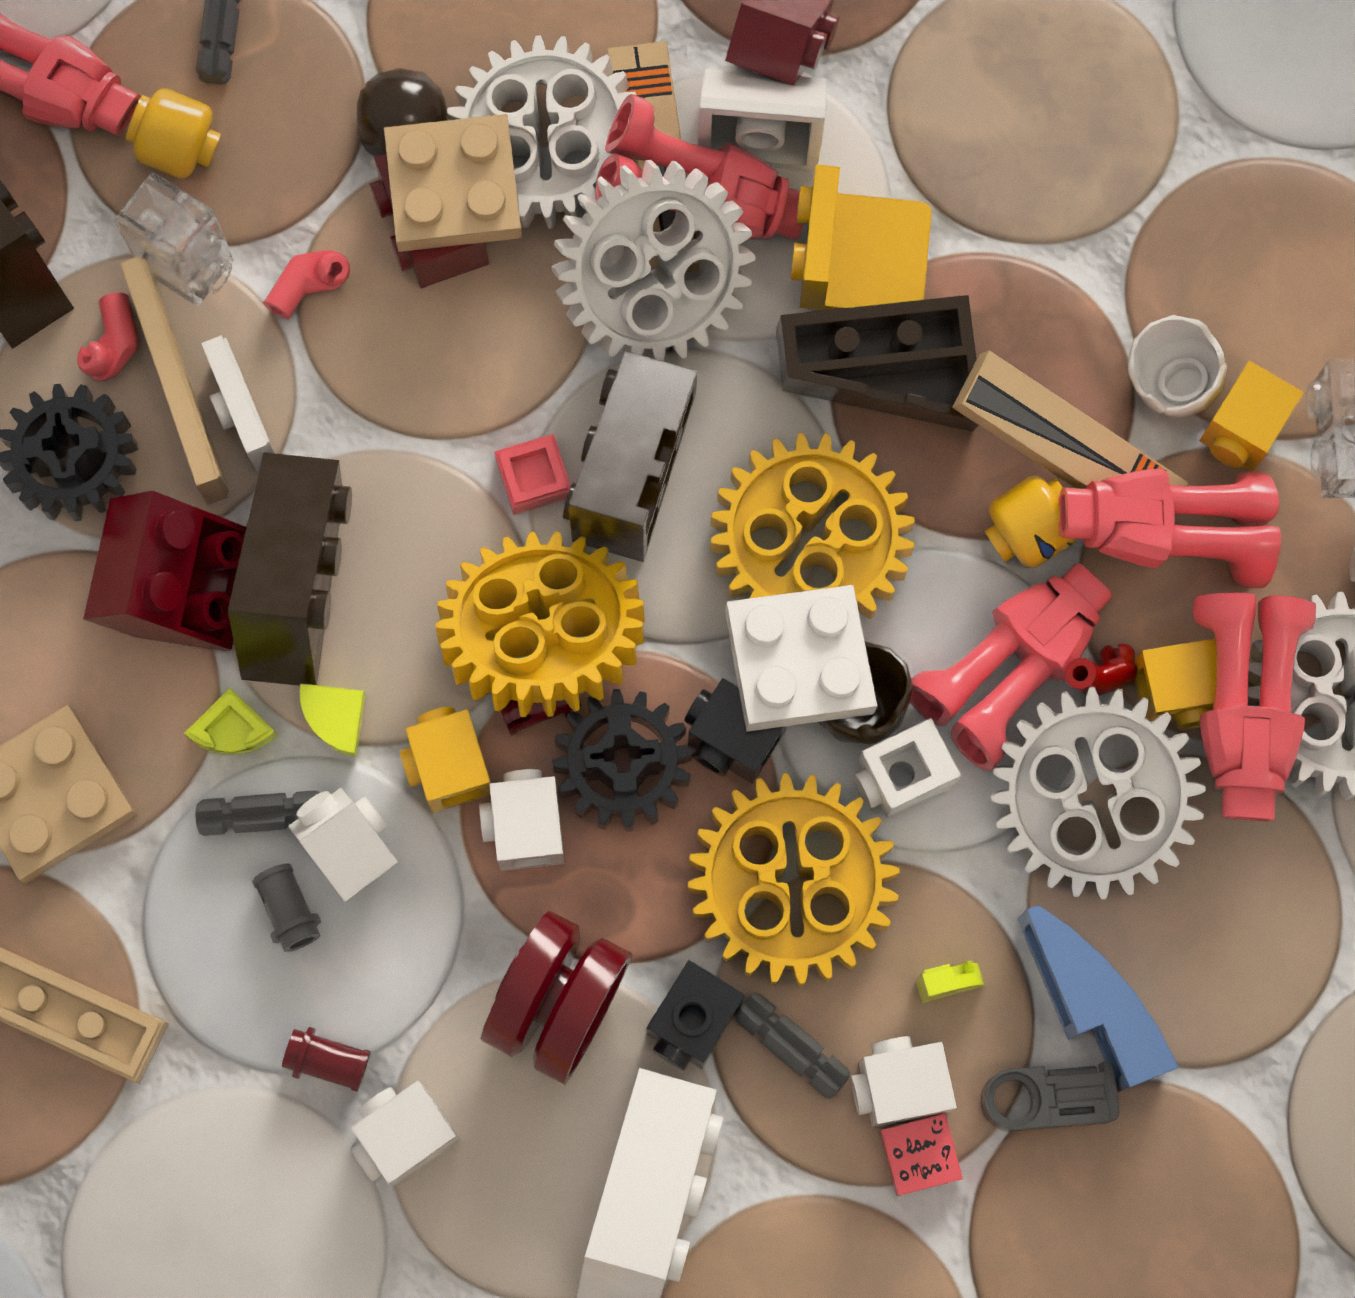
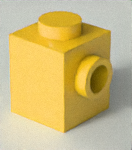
(1250, 417)
(1178, 681)
(445, 759)

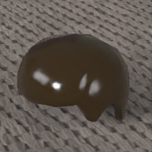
(396, 100)
(892, 692)

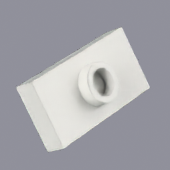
(234, 401)

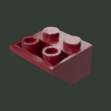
(165, 572)

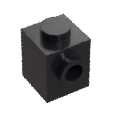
(721, 734)
(693, 1017)

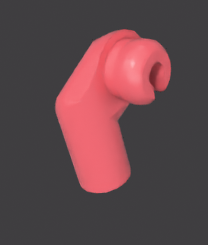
(306, 275)
(117, 345)

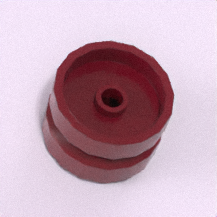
(549, 993)

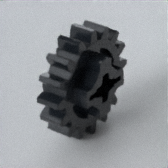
(43, 439)
(596, 764)

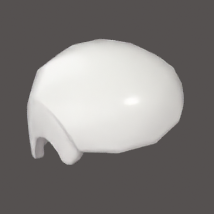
(1177, 366)

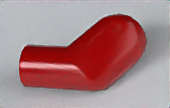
(1114, 673)

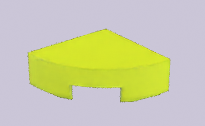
(334, 715)
(230, 727)
(948, 980)

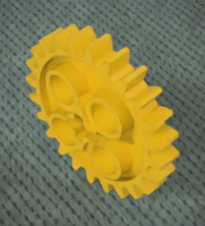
(767, 502)
(540, 623)
(851, 877)

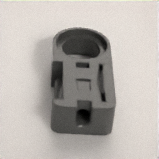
(1057, 1100)

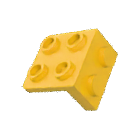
(858, 247)

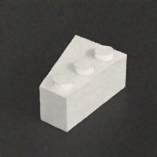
(650, 1189)

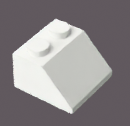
(764, 116)

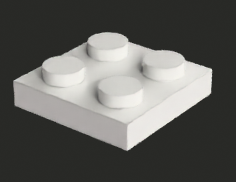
(800, 658)

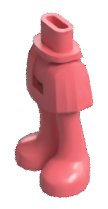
(66, 83)
(751, 183)
(1136, 514)
(1044, 630)
(1244, 744)

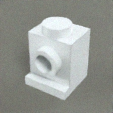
(919, 751)

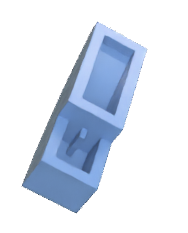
(1095, 999)

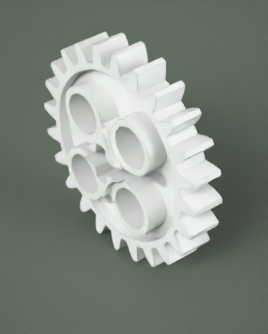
(570, 129)
(627, 218)
(1314, 695)
(1154, 775)

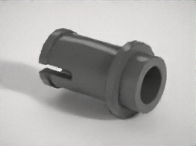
(286, 908)

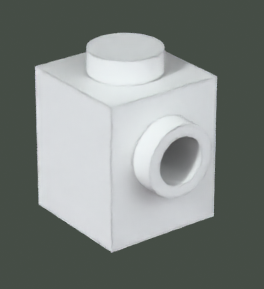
(523, 820)
(343, 840)
(903, 1082)
(400, 1133)

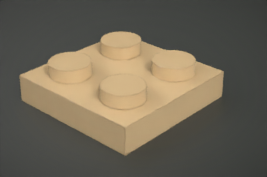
(452, 183)
(55, 795)

